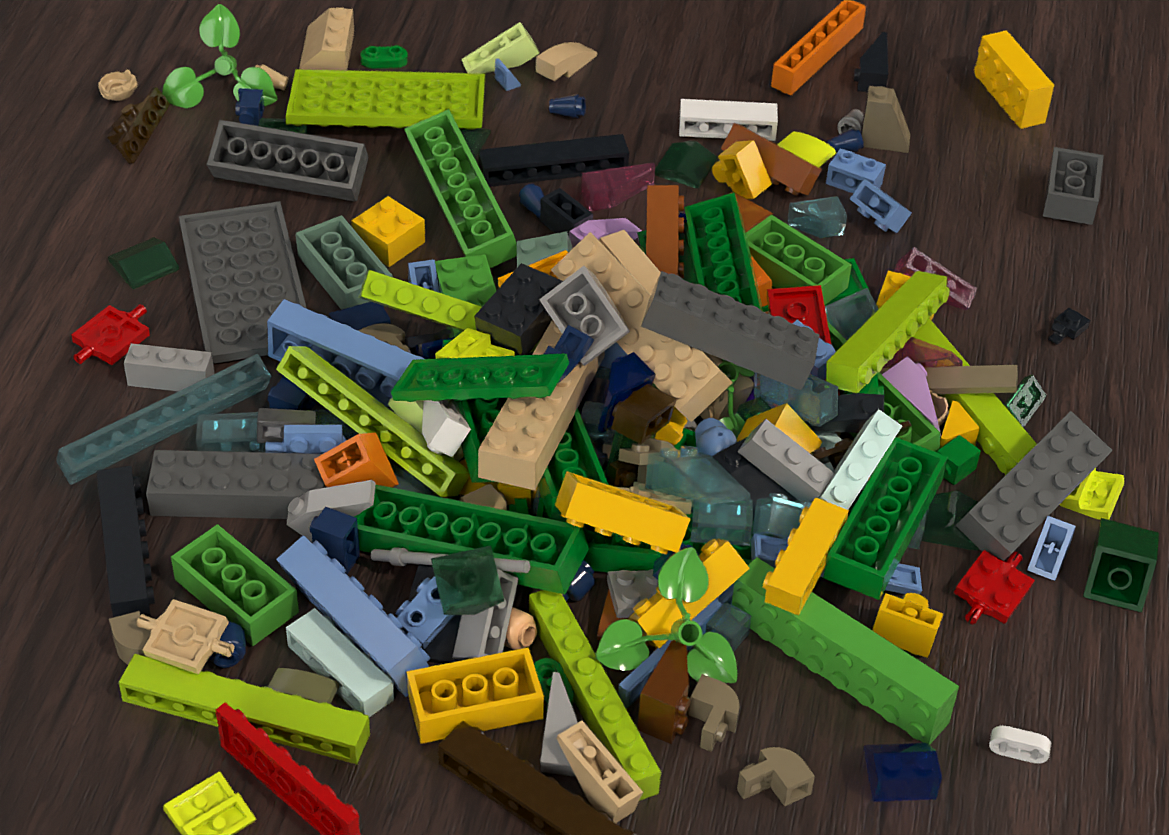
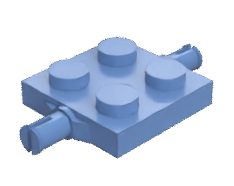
(307, 439)

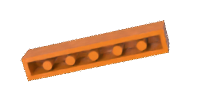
(818, 46)

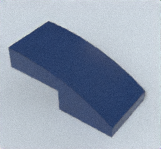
(574, 344)

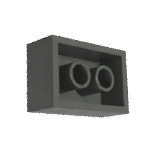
(1073, 185)

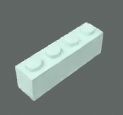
(860, 460)
(337, 658)

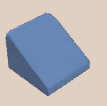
(504, 76)

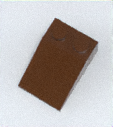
(665, 696)

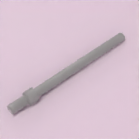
(401, 557)

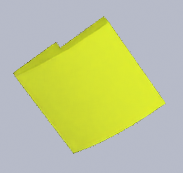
(808, 148)
(472, 344)
(1095, 495)
(209, 809)

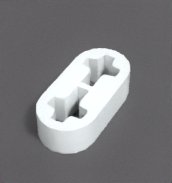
(1020, 744)

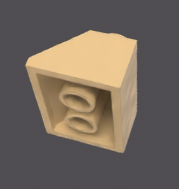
(329, 41)

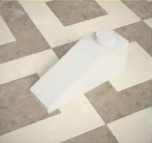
(443, 426)

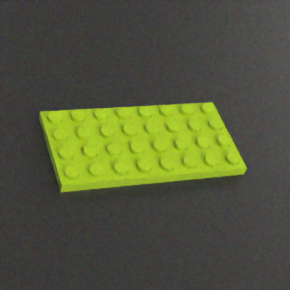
(384, 98)

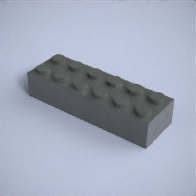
(288, 160)
(731, 330)
(229, 483)
(1034, 487)

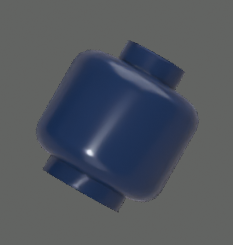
(581, 583)
(234, 635)

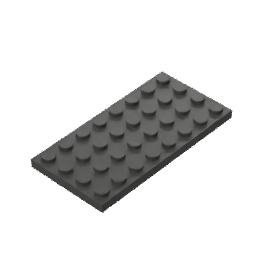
(239, 276)

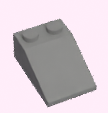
(588, 308)

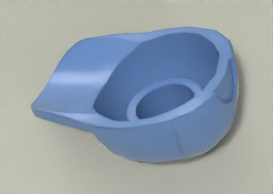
(713, 436)

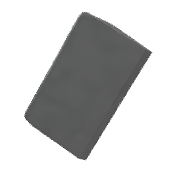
(272, 421)

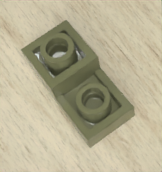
(305, 684)

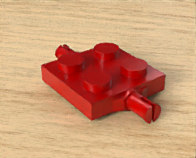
(110, 334)
(993, 587)

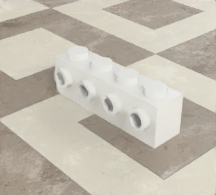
(716, 118)

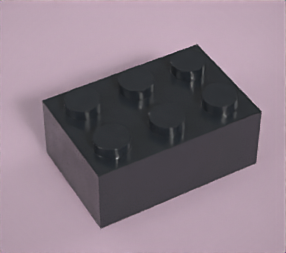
(514, 311)

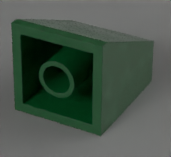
(1121, 565)

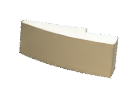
(563, 60)

